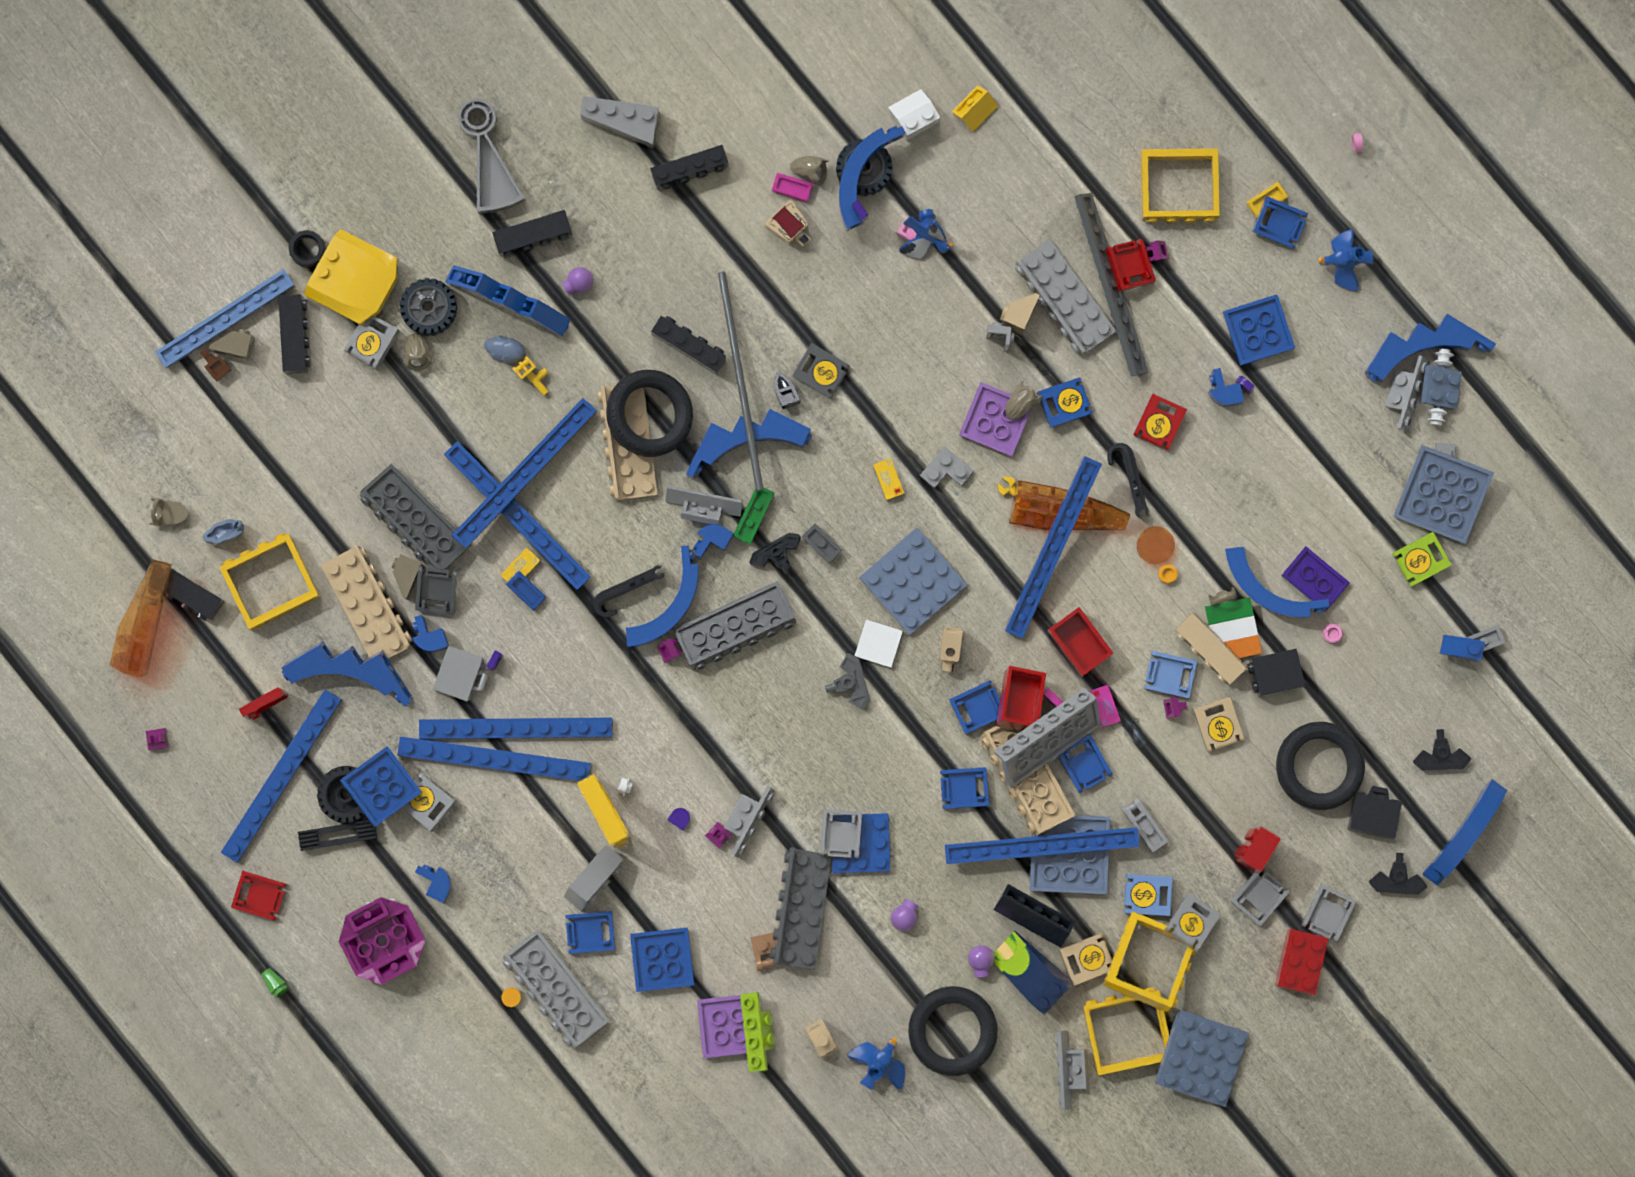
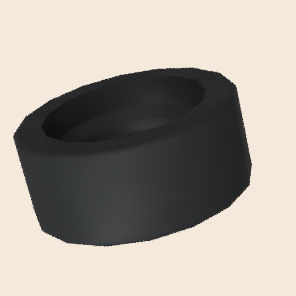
(302, 235)

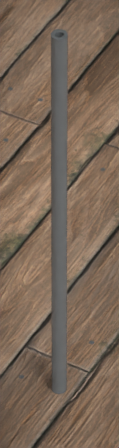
(740, 382)

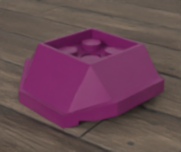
(361, 944)

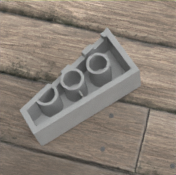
(622, 118)

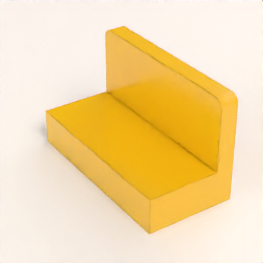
(975, 108)

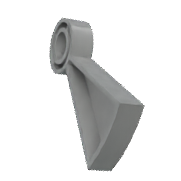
(494, 183)

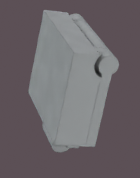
(459, 674)

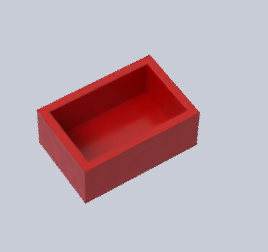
(1080, 642)
(1020, 698)
(1257, 849)
(1301, 961)

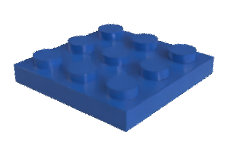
(1258, 330)
(380, 786)
(873, 849)
(662, 959)

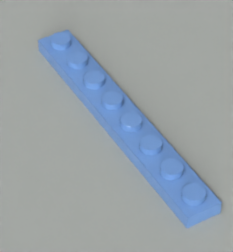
(225, 318)

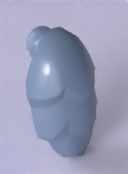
(505, 349)
(224, 532)

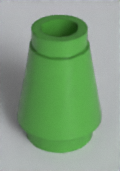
(274, 983)

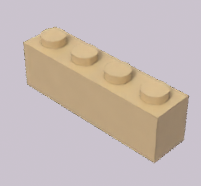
(1212, 648)

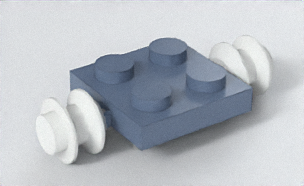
(1441, 387)

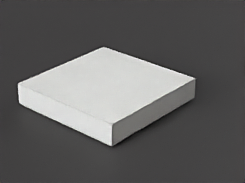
(878, 643)

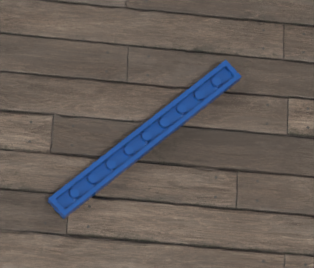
(524, 473)
(519, 517)
(1053, 546)
(515, 728)
(493, 759)
(281, 776)
(1041, 845)

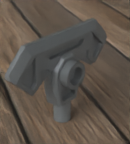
(851, 682)

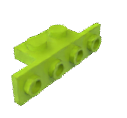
(757, 1031)

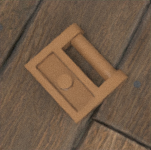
(762, 945)

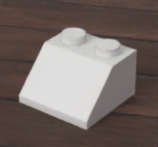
(914, 114)

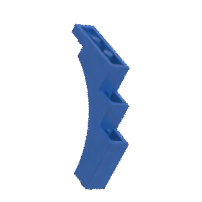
(508, 298)
(1449, 334)
(721, 441)
(374, 671)

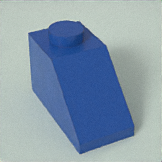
(1462, 647)

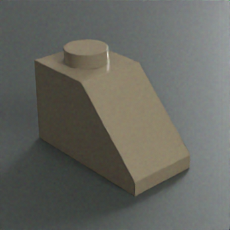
(234, 344)
(406, 574)

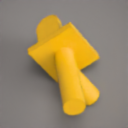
(535, 379)

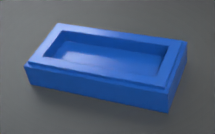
(525, 590)

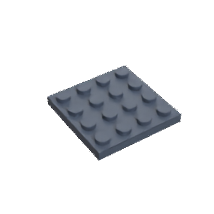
(1443, 494)
(913, 581)
(1072, 871)
(1201, 1058)

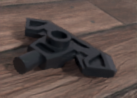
(776, 552)
(1441, 756)
(1398, 880)

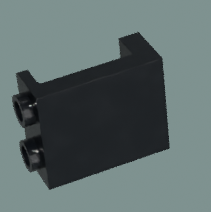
(1276, 672)

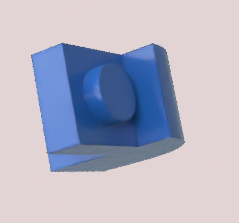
(1224, 395)
(712, 534)
(429, 641)
(441, 882)

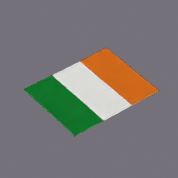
(1235, 626)

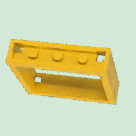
(1179, 154)
(283, 609)
(604, 811)
(1135, 992)
(1128, 1064)

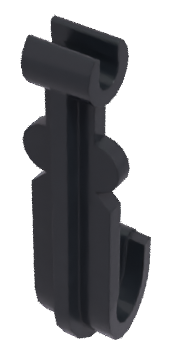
(1132, 474)
(624, 587)

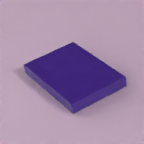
(1315, 577)

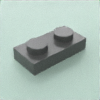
(821, 543)

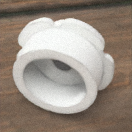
(624, 786)

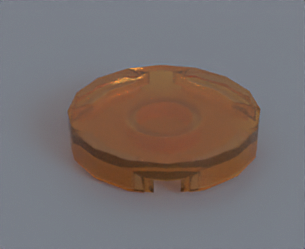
(1155, 545)

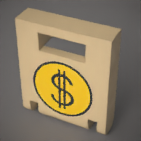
(1218, 728)
(1090, 957)

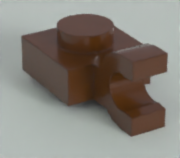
(216, 366)

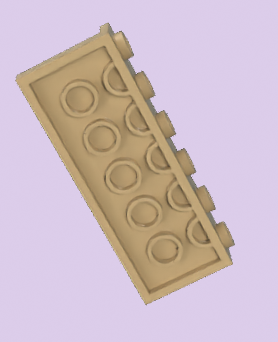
(631, 473)
(366, 603)
(1038, 795)

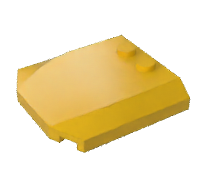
(353, 278)

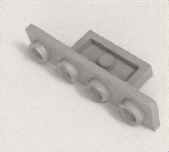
(1405, 393)
(703, 506)
(745, 816)
(1072, 1069)

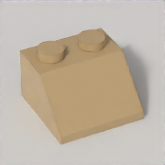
(1019, 313)

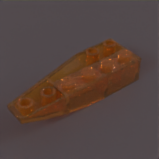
(1038, 505)
(140, 623)

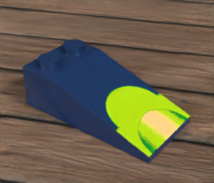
(1031, 972)

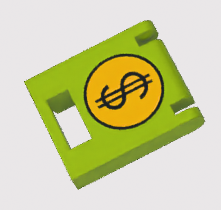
(1419, 561)

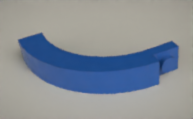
(854, 167)
(1250, 585)
(667, 621)
(1467, 833)

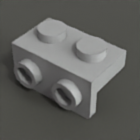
(1000, 332)

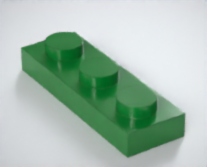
(753, 515)

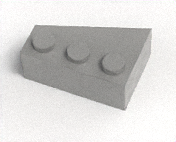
(594, 878)

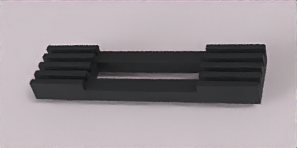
(310, 840)

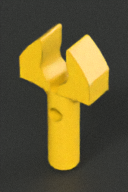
(1010, 481)

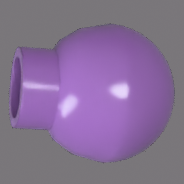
(578, 281)
(905, 916)
(981, 960)

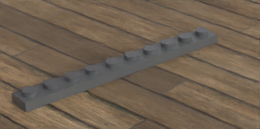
(1115, 299)

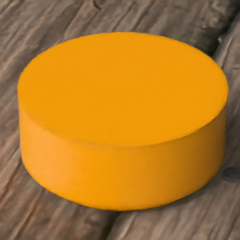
(1167, 574)
(511, 997)

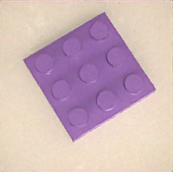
(988, 421)
(721, 1026)

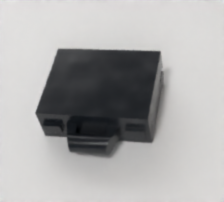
(1375, 814)

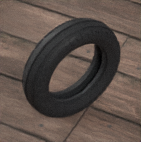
(672, 389)
(1296, 790)
(986, 1042)

